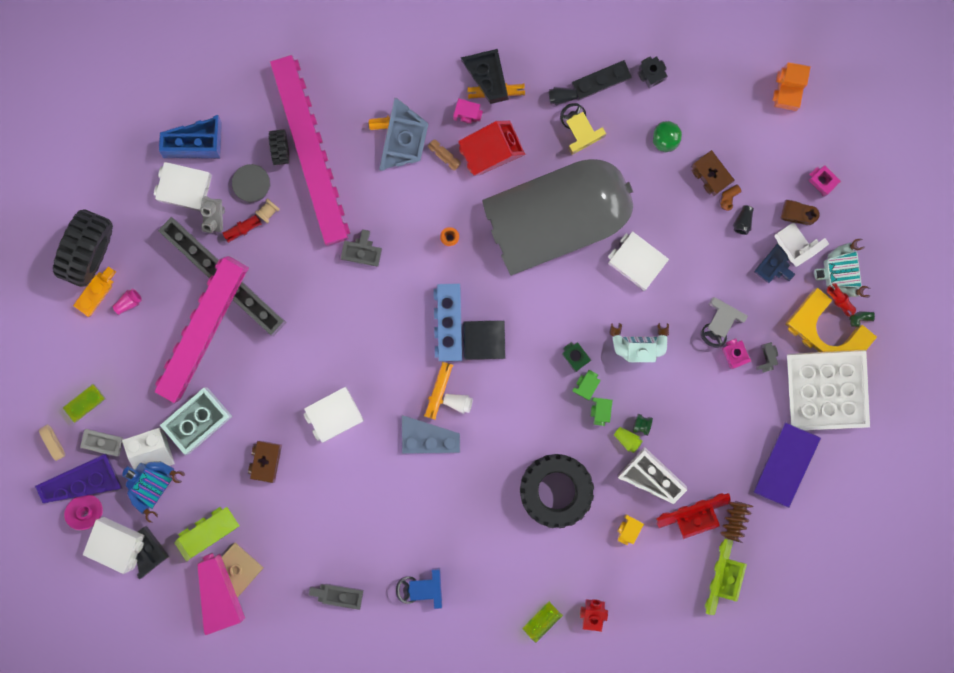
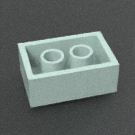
(196, 421)

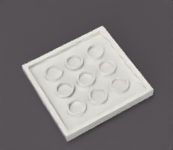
(828, 390)

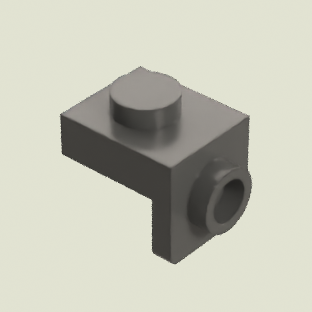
(770, 353)

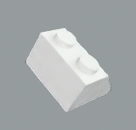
(148, 447)

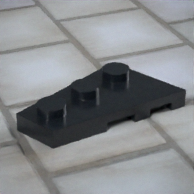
(487, 74)

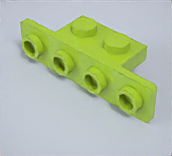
(727, 578)

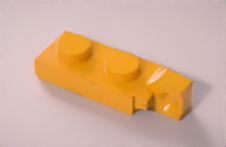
(95, 292)

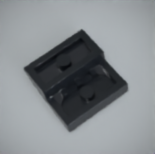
(484, 340)

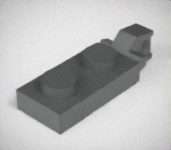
(338, 595)

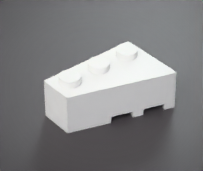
(651, 475)

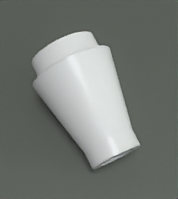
(458, 402)

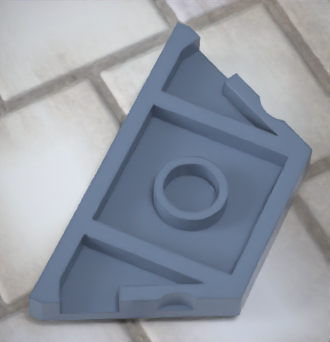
(404, 137)

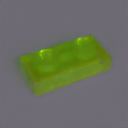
(84, 403)
(542, 622)

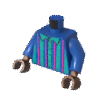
(148, 484)

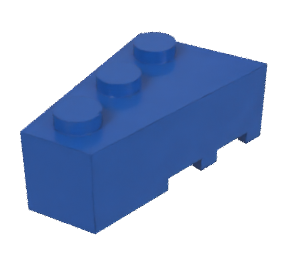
(193, 141)

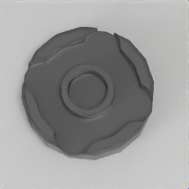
(251, 183)

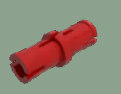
(242, 228)
(841, 299)

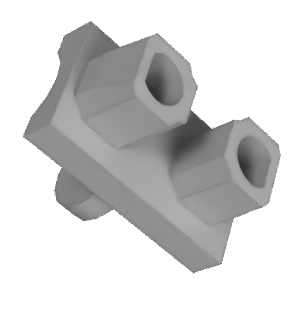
(212, 214)

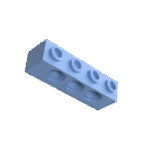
(452, 292)

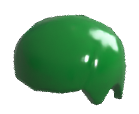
(667, 136)

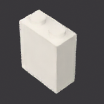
(182, 186)
(637, 260)
(333, 415)
(114, 545)

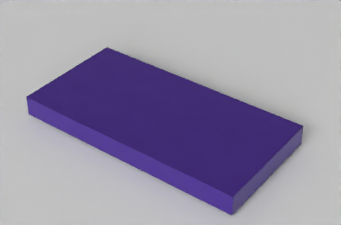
(787, 464)

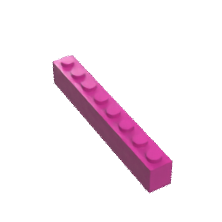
(201, 329)

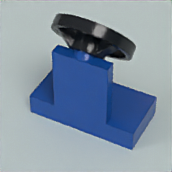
(422, 589)

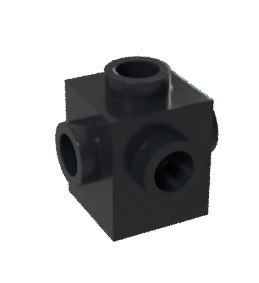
(652, 78)

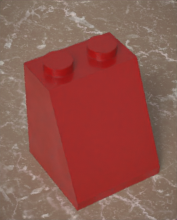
(491, 147)

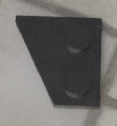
(151, 553)

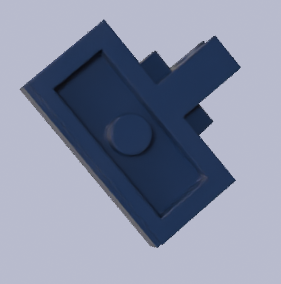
(775, 265)

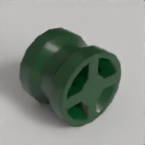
(642, 424)

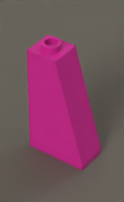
(217, 595)

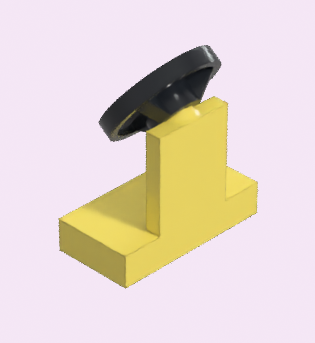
(580, 128)

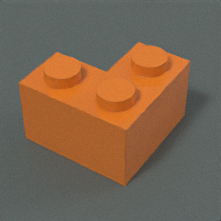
(791, 82)

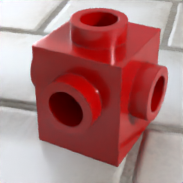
(593, 615)

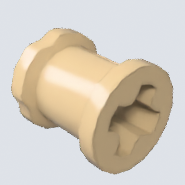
(267, 210)

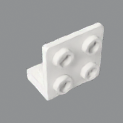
(797, 246)

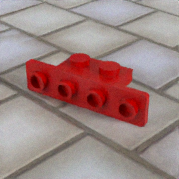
(695, 518)

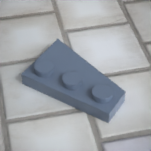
(427, 438)

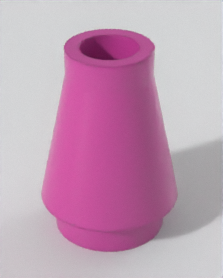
(127, 301)

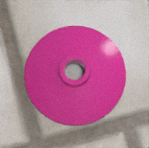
(78, 508)

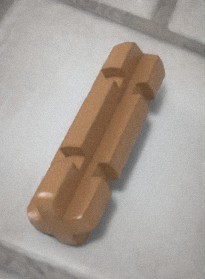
(444, 154)

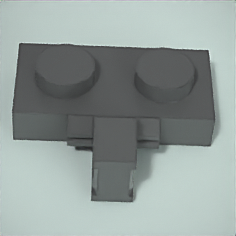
(361, 250)

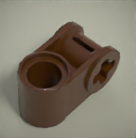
(795, 213)

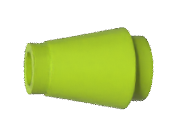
(628, 439)

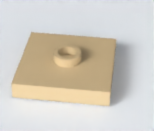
(240, 567)

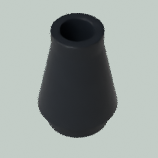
(562, 95)
(743, 223)

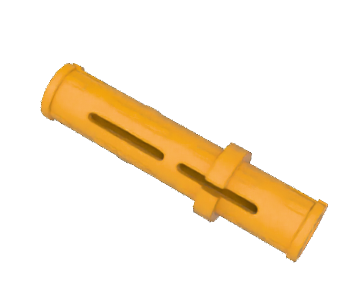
(511, 90)
(438, 391)

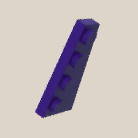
(83, 480)

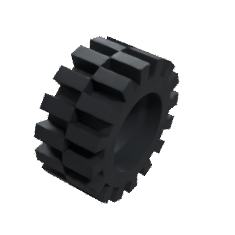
(279, 147)

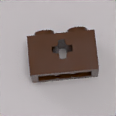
(711, 163)
(269, 471)

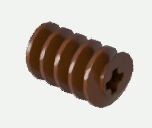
(736, 521)

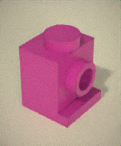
(467, 111)
(830, 183)
(736, 361)

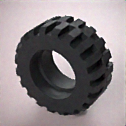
(82, 248)
(556, 517)

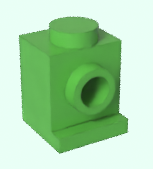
(587, 385)
(601, 411)

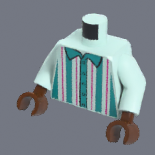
(844, 270)
(640, 348)

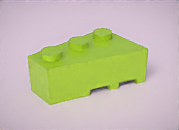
(206, 533)

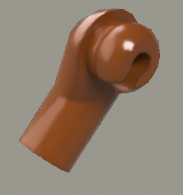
(727, 197)

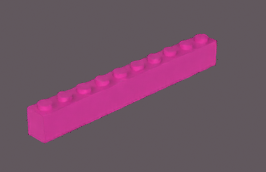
(309, 150)

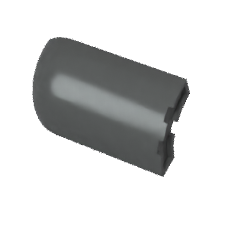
(558, 213)

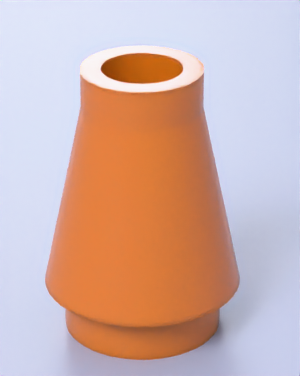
(449, 231)

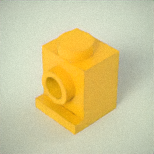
(629, 530)

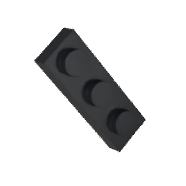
(602, 80)

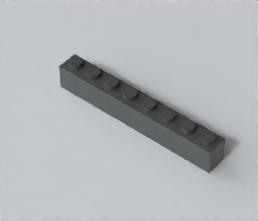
(206, 262)

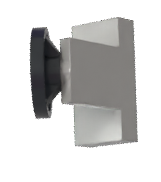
(721, 322)

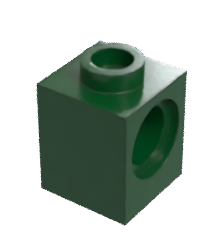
(584, 358)

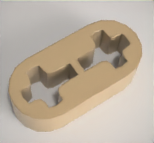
(52, 442)

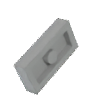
(101, 442)

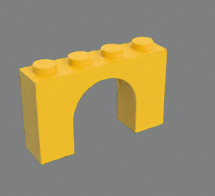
(804, 324)

